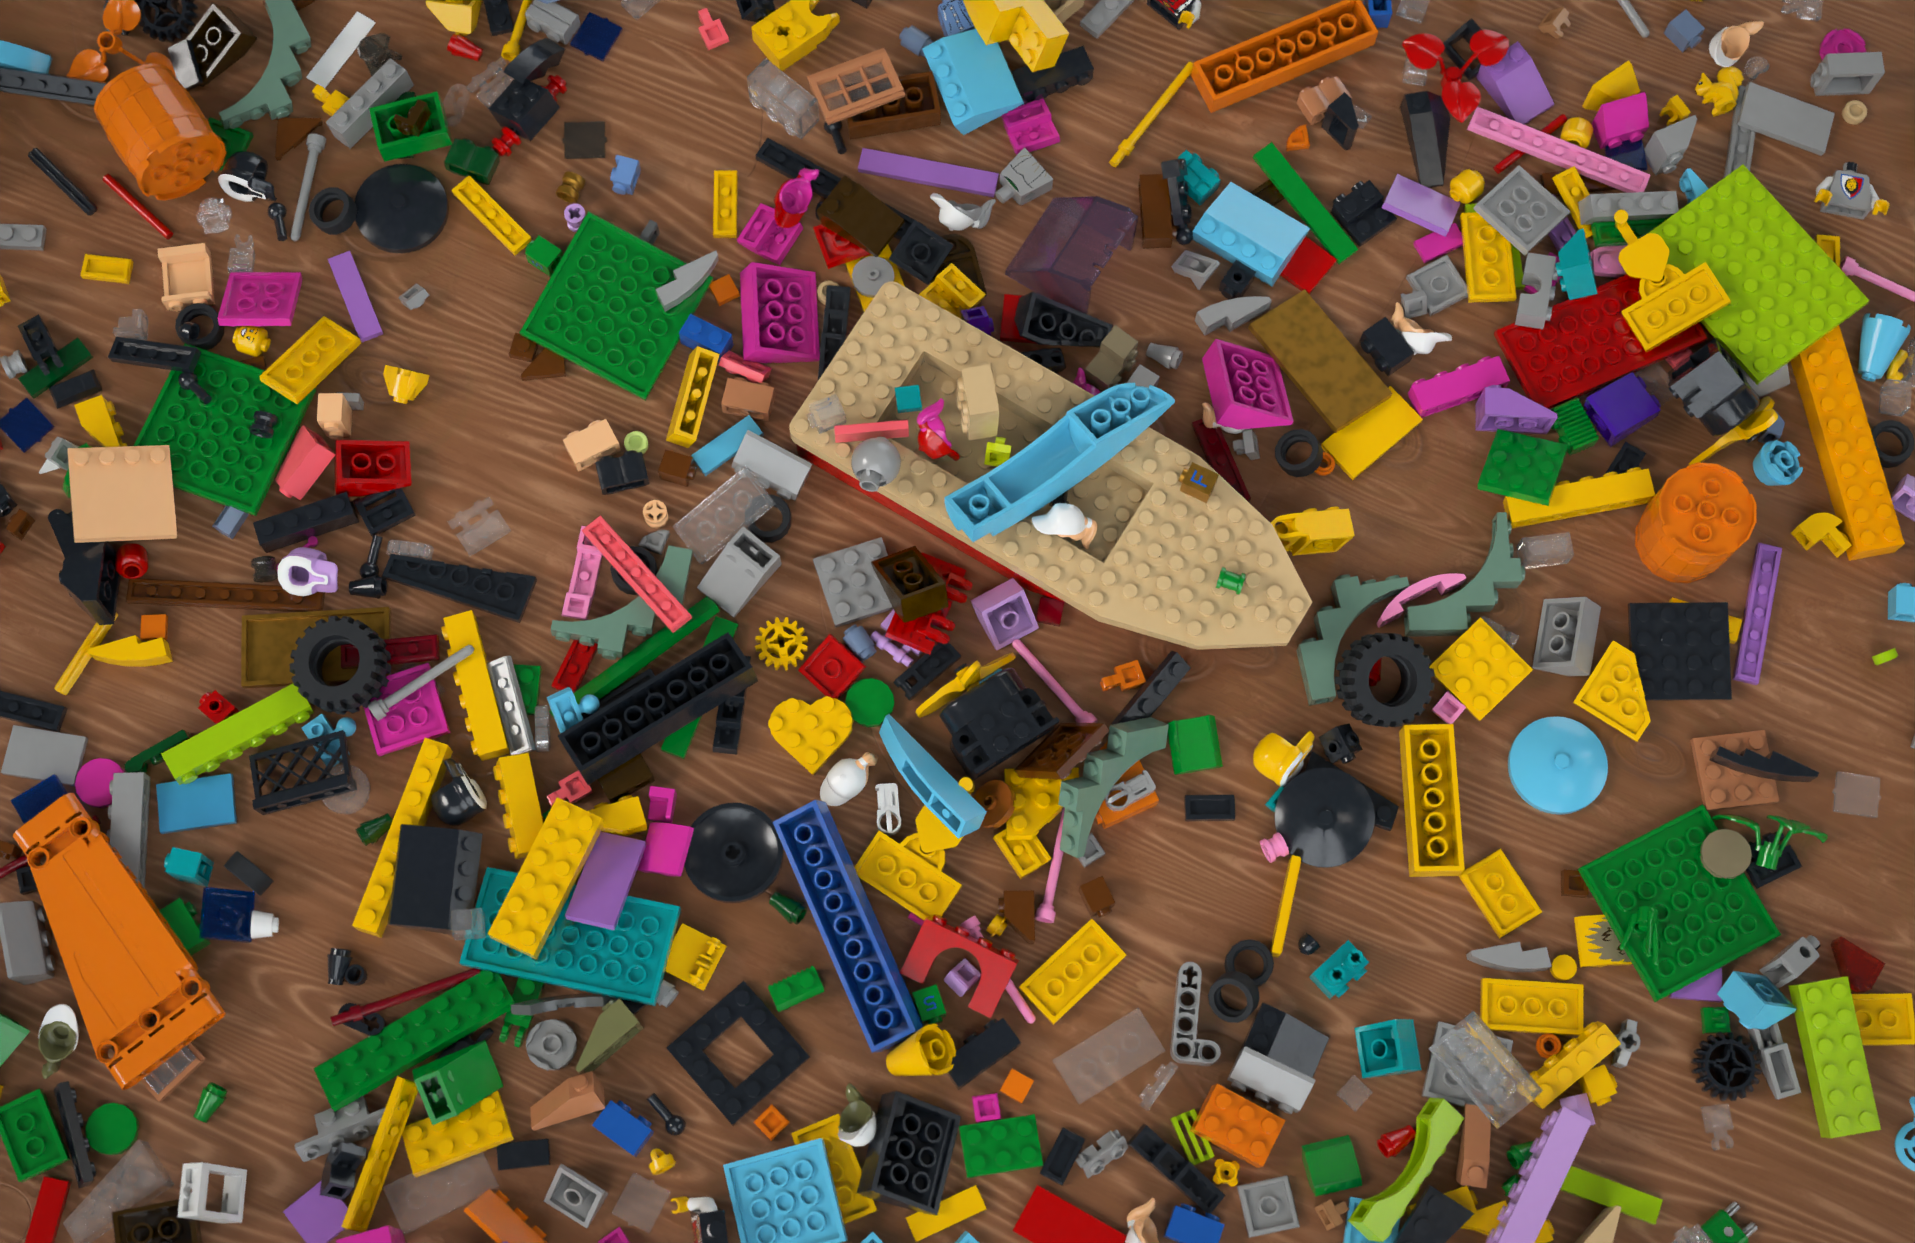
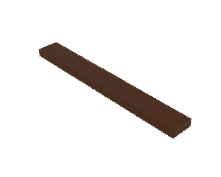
(220, 595)

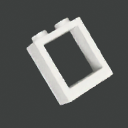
(193, 1204)

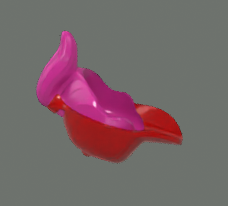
(794, 198)
(932, 433)

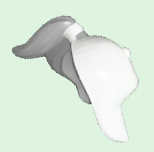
(962, 216)

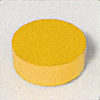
(1563, 967)

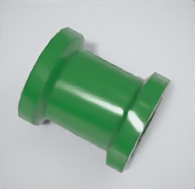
(1230, 580)

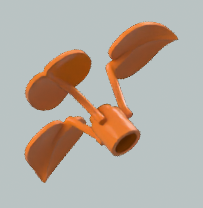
(117, 16)

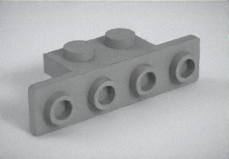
(344, 1125)

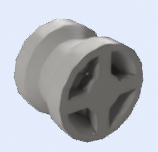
(14, 364)

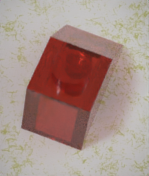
(1856, 964)

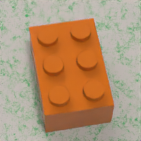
(1237, 1125)

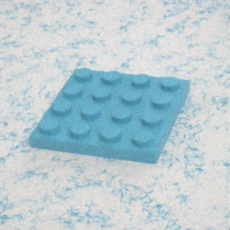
(786, 1196)

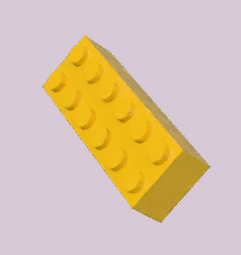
(1431, 800)
(546, 878)

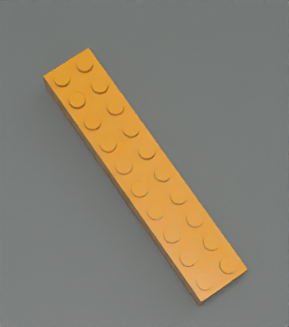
(1846, 448)

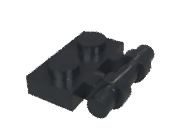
(1786, 864)

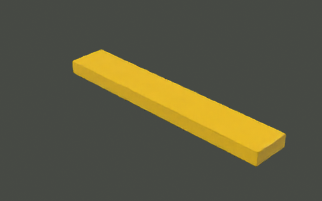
(380, 1155)

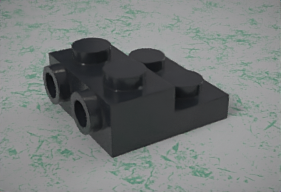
(1362, 212)

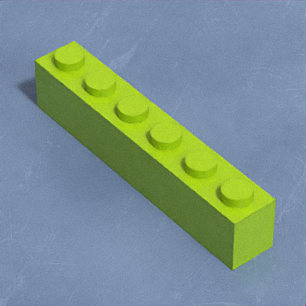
(237, 734)

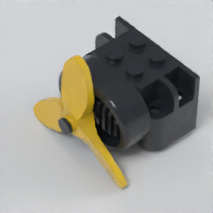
(1720, 398)
(991, 717)

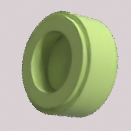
(636, 441)

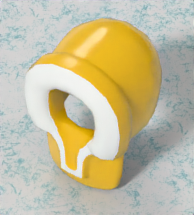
(1280, 759)

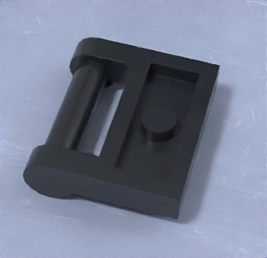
(386, 514)

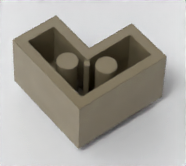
(1115, 356)

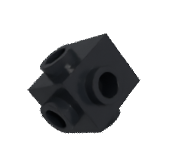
(755, 9)
(1341, 744)

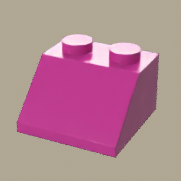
(1621, 121)

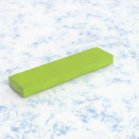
(1610, 1193)

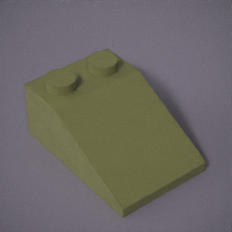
(609, 1034)

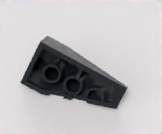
(1427, 132)
(1057, 324)

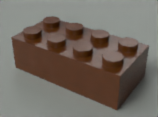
(914, 111)

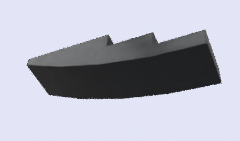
(834, 324)
(729, 723)
(1773, 766)
(1176, 1169)

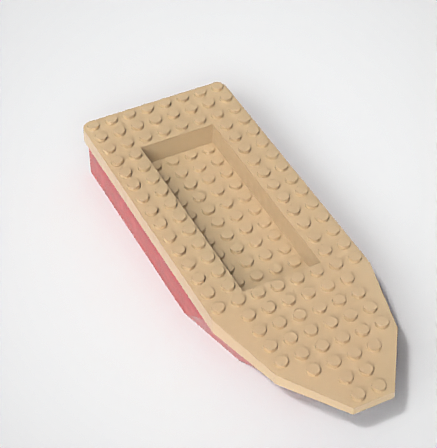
(1153, 545)

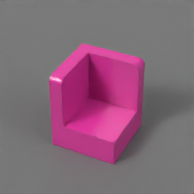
(662, 804)

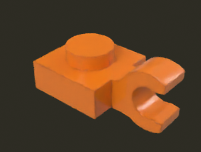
(1126, 675)

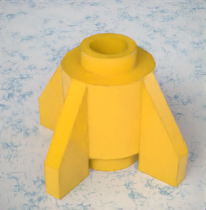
(404, 383)

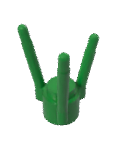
(1647, 921)

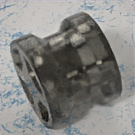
(264, 569)

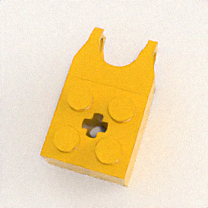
(792, 32)
(1314, 530)

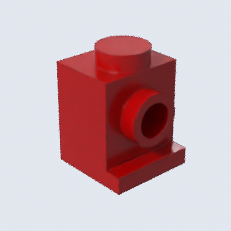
(224, 711)

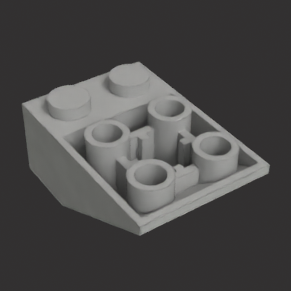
(739, 572)

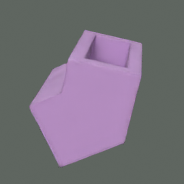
(1579, 1105)

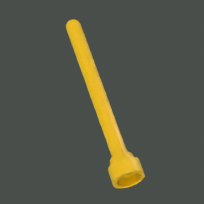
(512, 48)

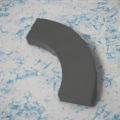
(553, 1003)

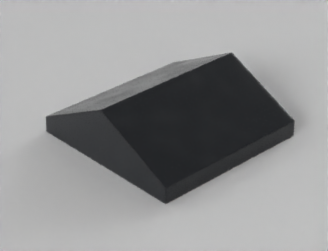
(921, 252)

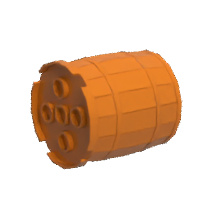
(158, 131)
(1695, 523)

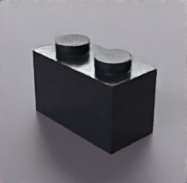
(1386, 346)

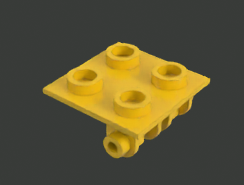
(694, 956)

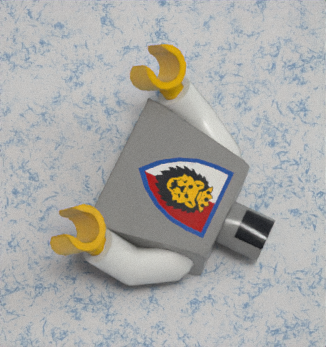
(1849, 194)

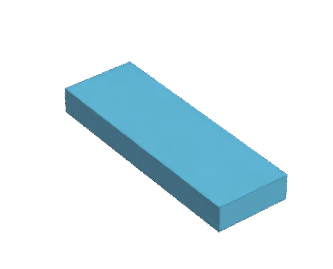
(724, 446)

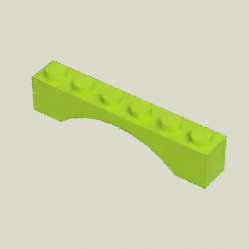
(1434, 1130)

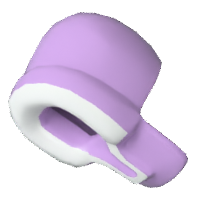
(307, 572)

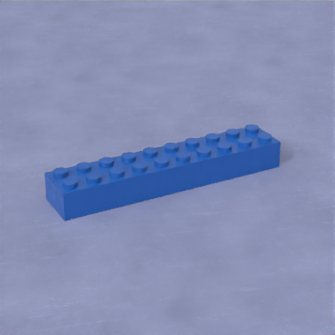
(848, 926)

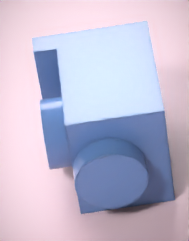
(625, 175)

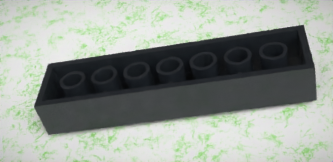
(658, 708)

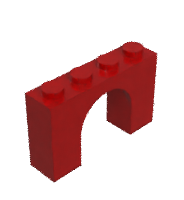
(995, 964)

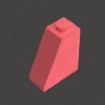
(303, 463)

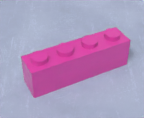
(1456, 387)

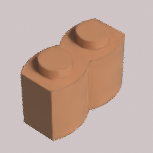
(1315, 100)

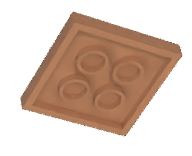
(1727, 788)

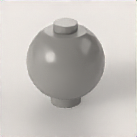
(875, 463)

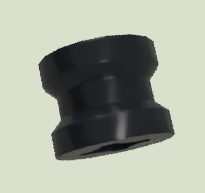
(263, 424)

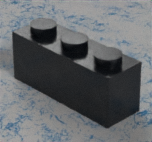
(982, 1052)

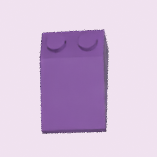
(1516, 85)
(1511, 412)

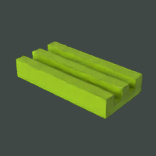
(1184, 1117)

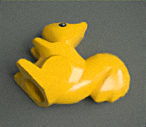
(1722, 93)

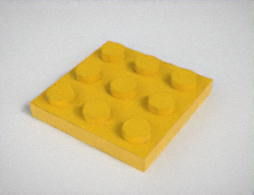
(1480, 669)

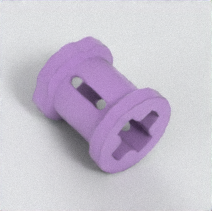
(577, 213)

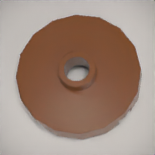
(997, 800)

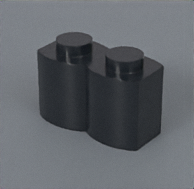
(622, 472)

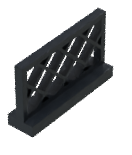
(305, 793)

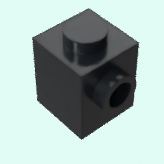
(1236, 281)

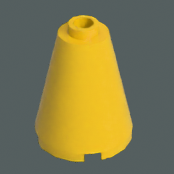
(923, 1053)

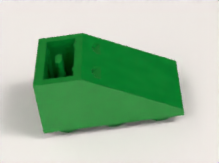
(457, 1081)

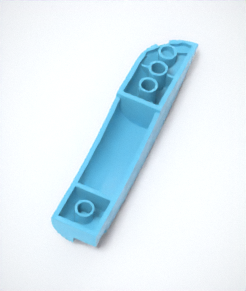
(1056, 459)

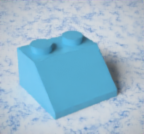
(1755, 1000)

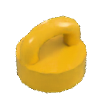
(660, 1164)

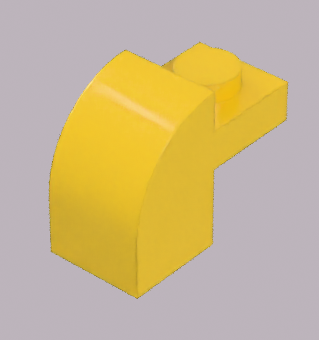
(1822, 527)

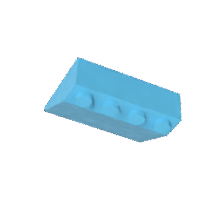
(972, 79)
(1250, 231)

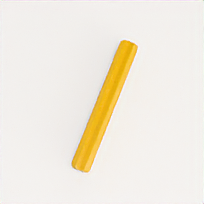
(81, 658)

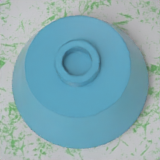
(1777, 463)

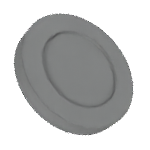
(871, 274)

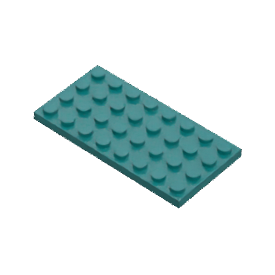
(581, 956)

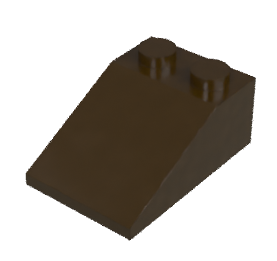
(219, 41)
(859, 216)
(911, 584)
(155, 1225)

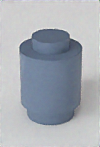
(914, 40)
(859, 642)

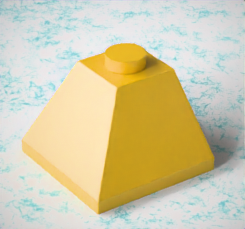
(456, 15)
(1612, 87)

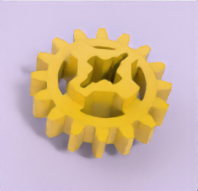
(792, 641)

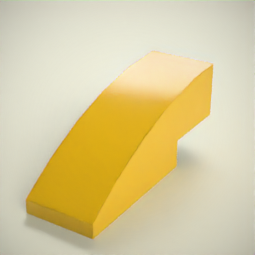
(133, 652)

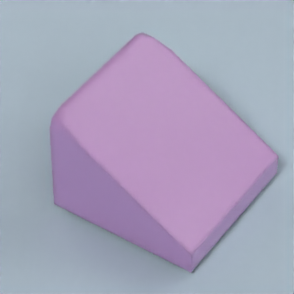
(962, 977)

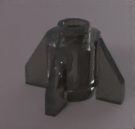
(375, 51)

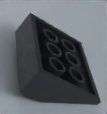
(433, 876)
(909, 1153)

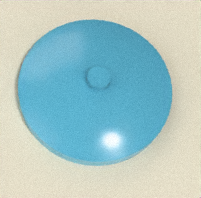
(1557, 765)

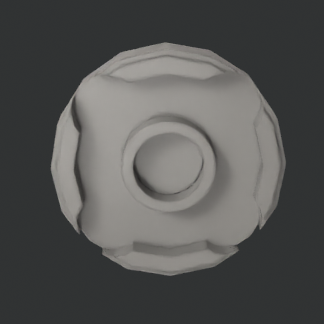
(551, 1044)

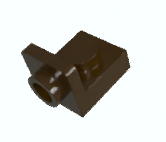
(417, 119)

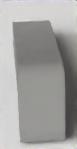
(1191, 1014)

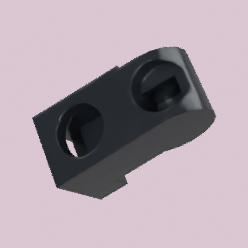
(1049, 358)

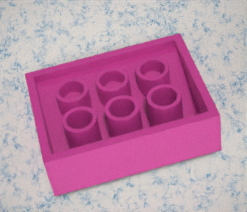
(779, 314)
(1245, 387)

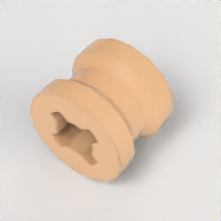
(654, 508)

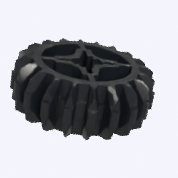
(160, 27)
(1729, 1046)

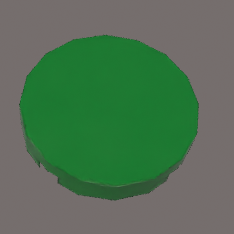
(870, 702)
(112, 1129)

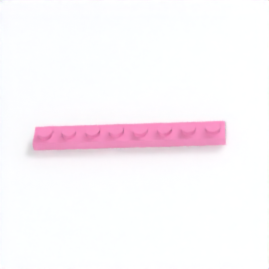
(1558, 151)

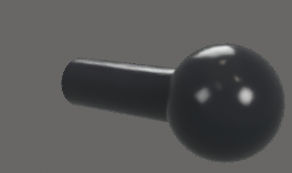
(834, 129)
(277, 212)
(189, 381)
(370, 568)
(673, 1123)

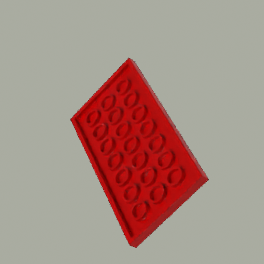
(1585, 345)

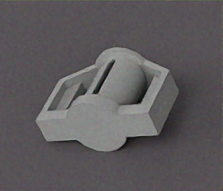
(1627, 1037)

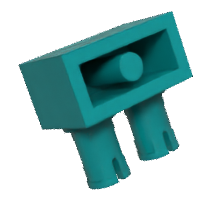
(1339, 970)

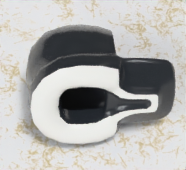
(245, 177)
(459, 799)

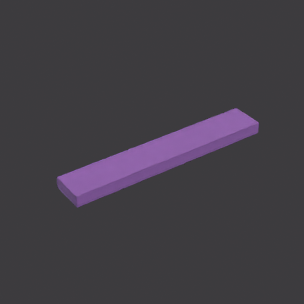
(928, 172)
(1757, 614)

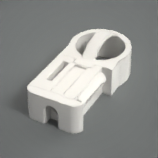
(889, 804)

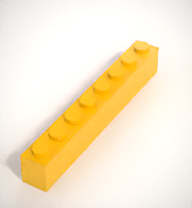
(412, 810)

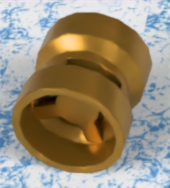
(570, 187)

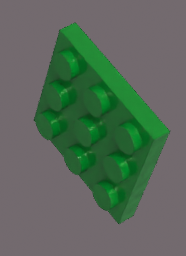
(1522, 467)

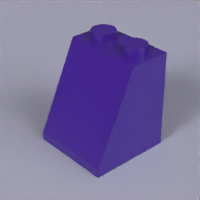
(1621, 408)

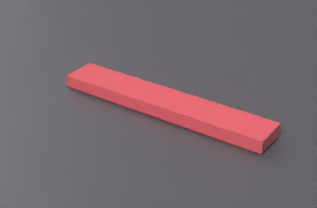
(637, 574)

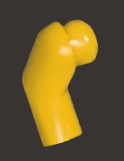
(1899, 359)

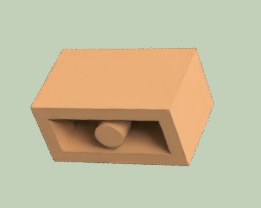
(334, 415)
(591, 444)

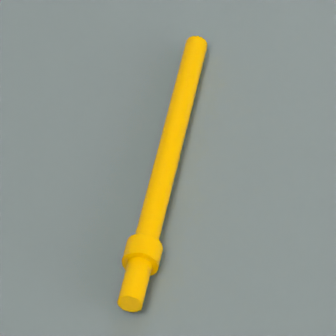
(1127, 146)

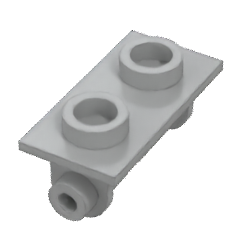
(1112, 1147)

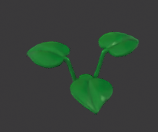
(1770, 852)

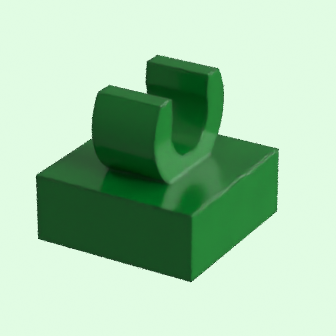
(1715, 1020)

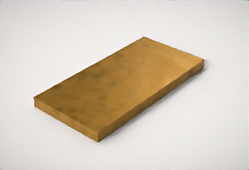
(1320, 361)
(272, 637)

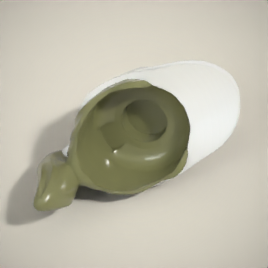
(57, 1037)
(857, 1120)

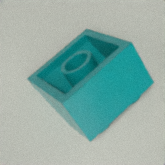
(1576, 267)
(1388, 1048)

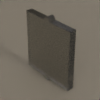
(584, 140)

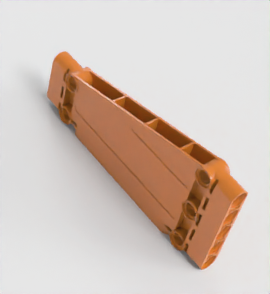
(114, 945)

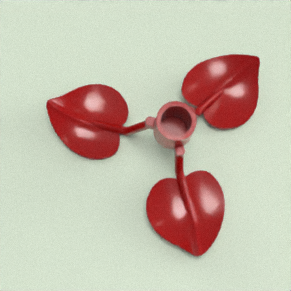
(1459, 98)

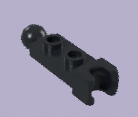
(1178, 188)

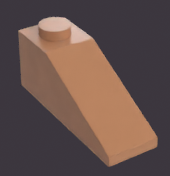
(569, 1100)
(1474, 1148)

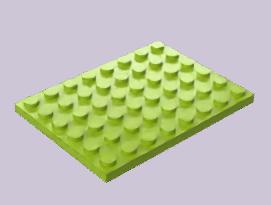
(1774, 273)

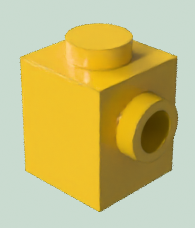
(1598, 1085)

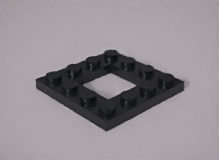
(786, 1051)

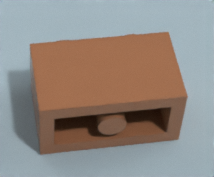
(748, 398)

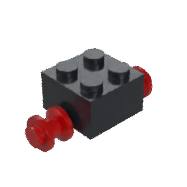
(524, 111)

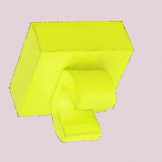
(997, 452)

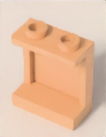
(186, 276)

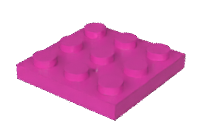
(260, 299)
(410, 719)

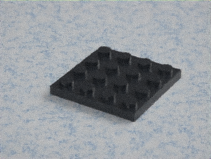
(1681, 650)

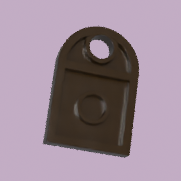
(964, 259)

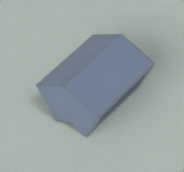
(1773, 432)
(230, 521)

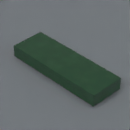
(72, 356)

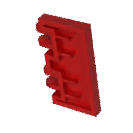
(915, 632)

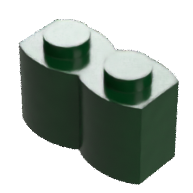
(472, 161)

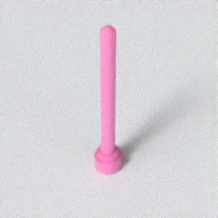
(1851, 268)
(1081, 716)
(1046, 912)
(972, 924)

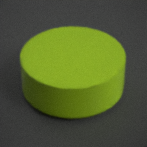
(1885, 656)

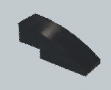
(535, 61)

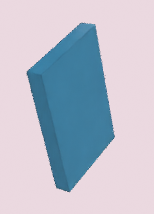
(197, 804)

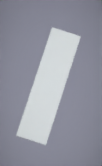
(340, 49)

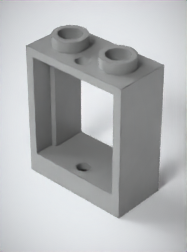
(1848, 73)

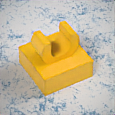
(1676, 110)

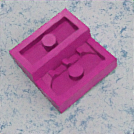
(1030, 127)
(766, 237)
(666, 849)

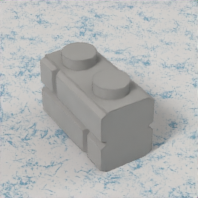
(552, 20)

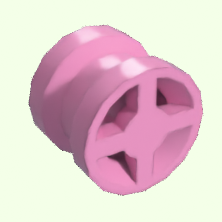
(1274, 847)

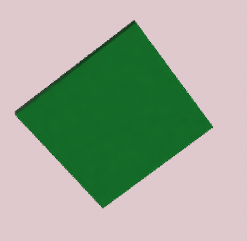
(606, 307)
(212, 441)
(1700, 916)

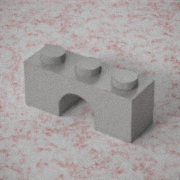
(1534, 308)

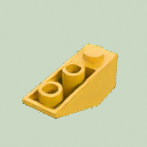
(98, 421)
(622, 817)

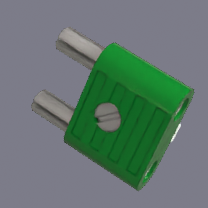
(1723, 1229)

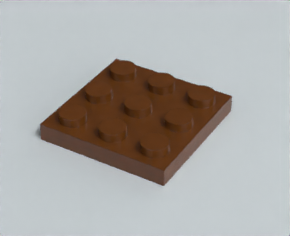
(1062, 751)

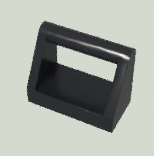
(1465, 31)
(1341, 121)

